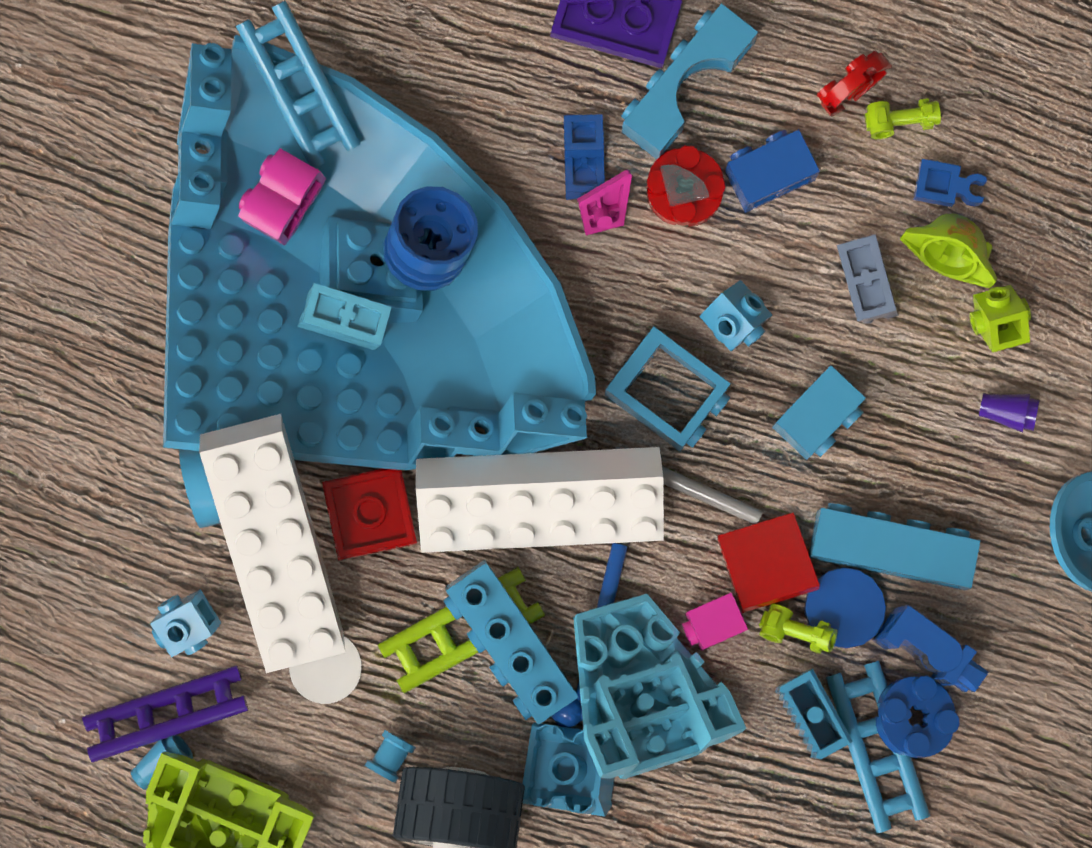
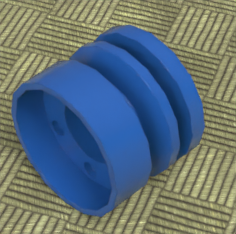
(429, 221)

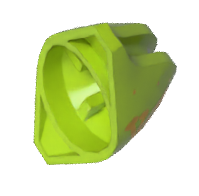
(953, 249)

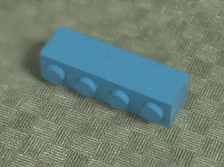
(894, 548)

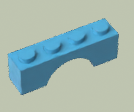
(717, 45)

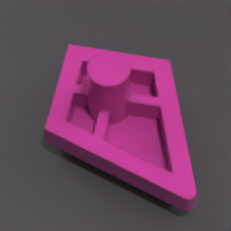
(606, 204)

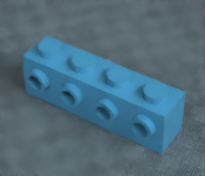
(510, 642)

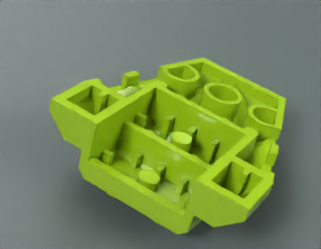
(218, 808)

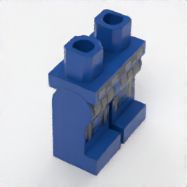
(931, 649)

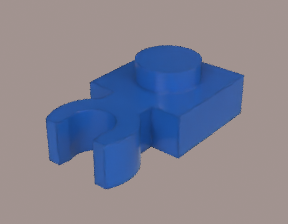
(941, 184)

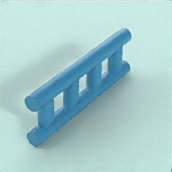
(302, 60)
(867, 770)

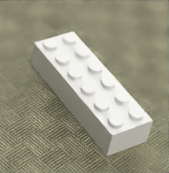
(540, 499)
(272, 542)

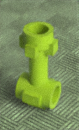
(881, 119)
(778, 623)

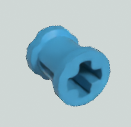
(390, 756)

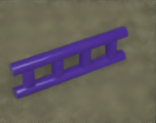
(143, 706)

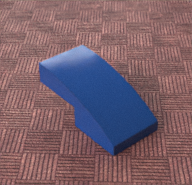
(583, 154)

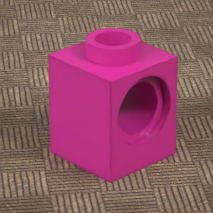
(714, 622)

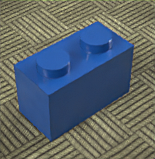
(771, 169)

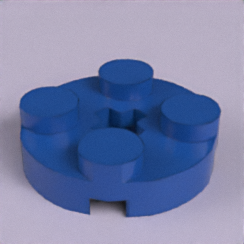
(938, 717)

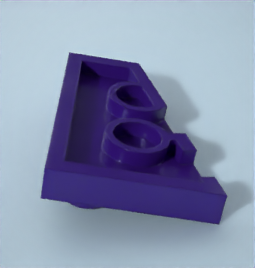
(619, 27)

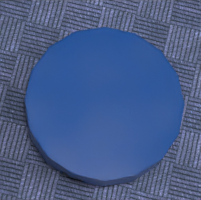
(850, 605)

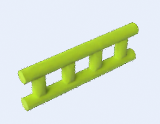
(436, 626)

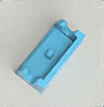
(344, 316)

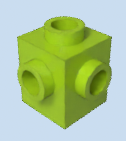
(1001, 318)

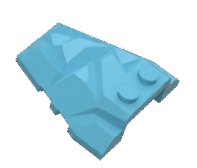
(645, 692)

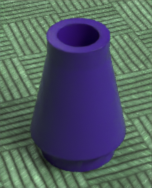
(1011, 410)

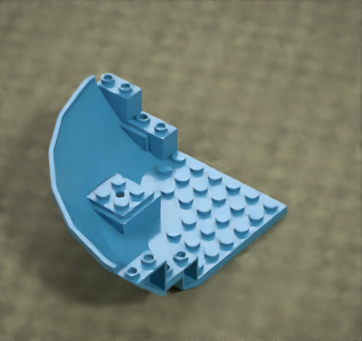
(470, 355)

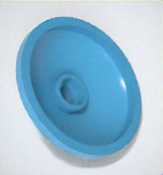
(1073, 529)

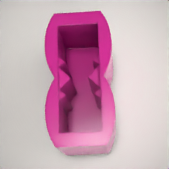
(281, 196)

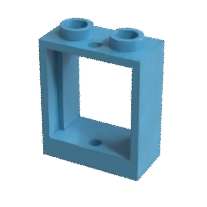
(635, 365)

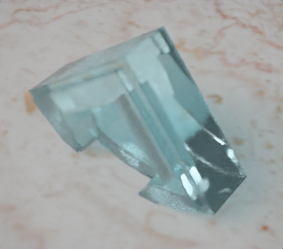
(682, 185)

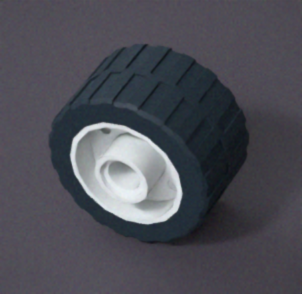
(458, 808)

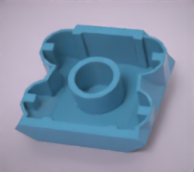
(563, 774)

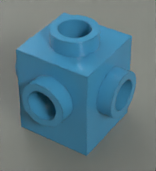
(736, 316)
(184, 623)

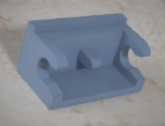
(867, 279)

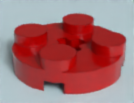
(862, 76)
(693, 212)

